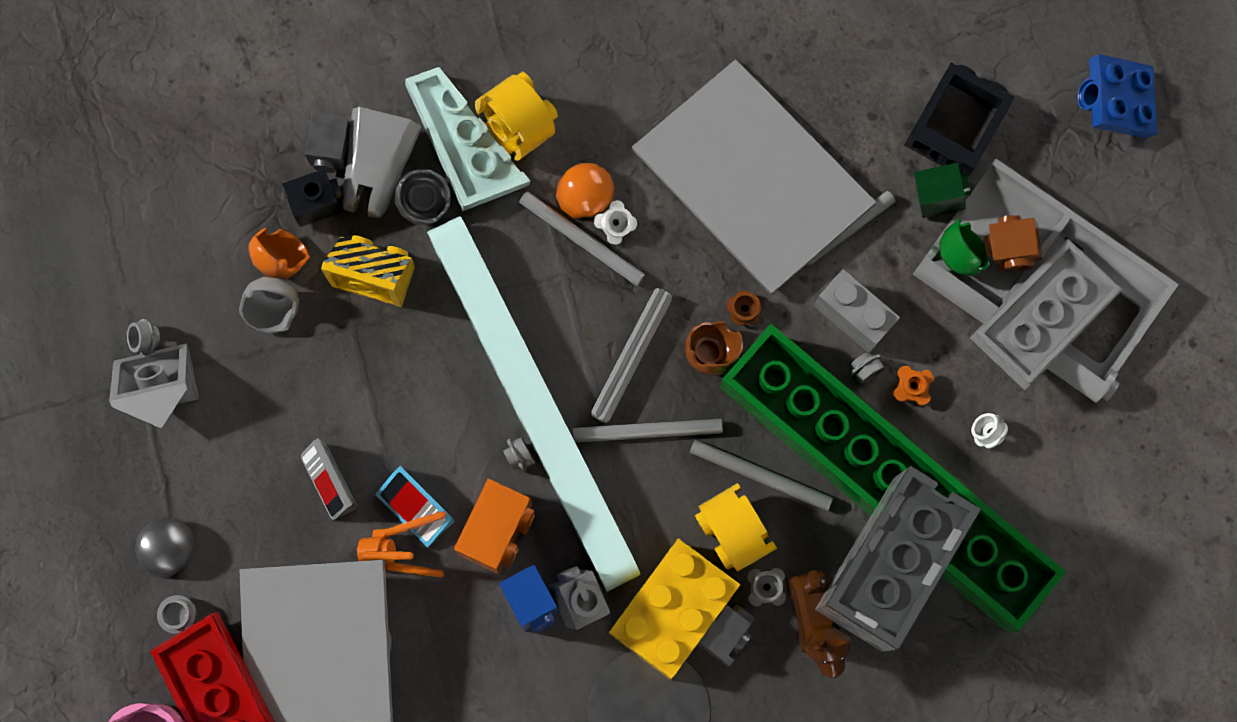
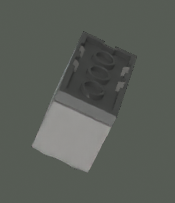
(897, 560)

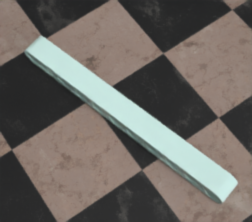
(534, 404)

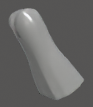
(376, 158)

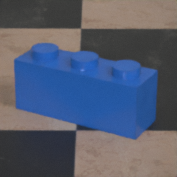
(530, 600)

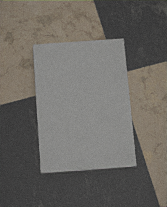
(753, 176)
(319, 640)

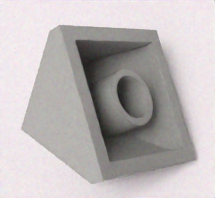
(153, 384)

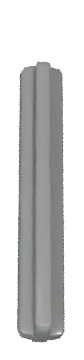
(631, 355)

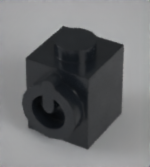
(313, 197)

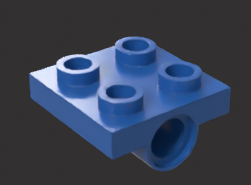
(1120, 96)

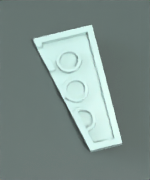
(467, 151)

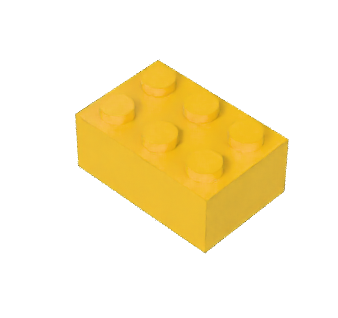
(674, 609)

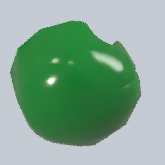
(963, 249)

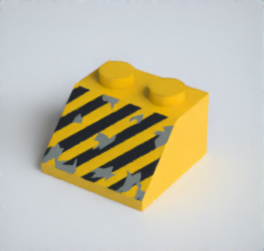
(369, 270)

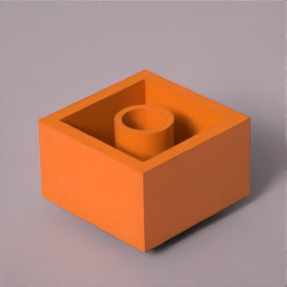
(495, 526)

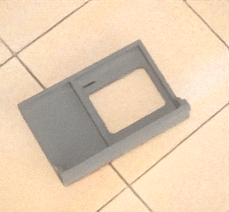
(1007, 193)

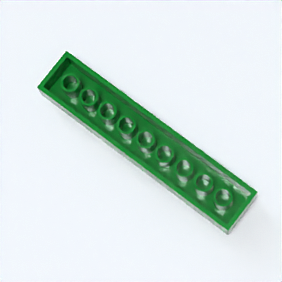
(862, 456)

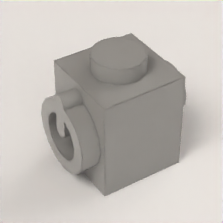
(578, 597)

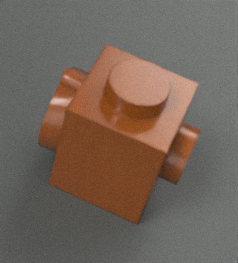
(1014, 243)

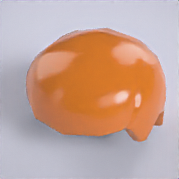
(585, 190)
(277, 253)

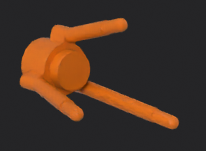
(380, 548)

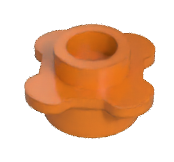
(906, 393)

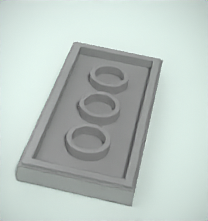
(1046, 314)

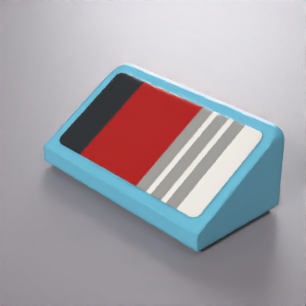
(411, 502)

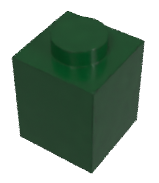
(941, 190)

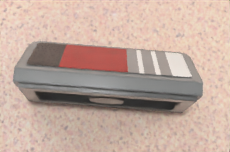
(328, 480)

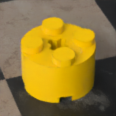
(517, 115)
(735, 527)

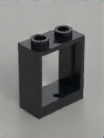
(943, 150)

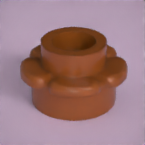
(748, 299)

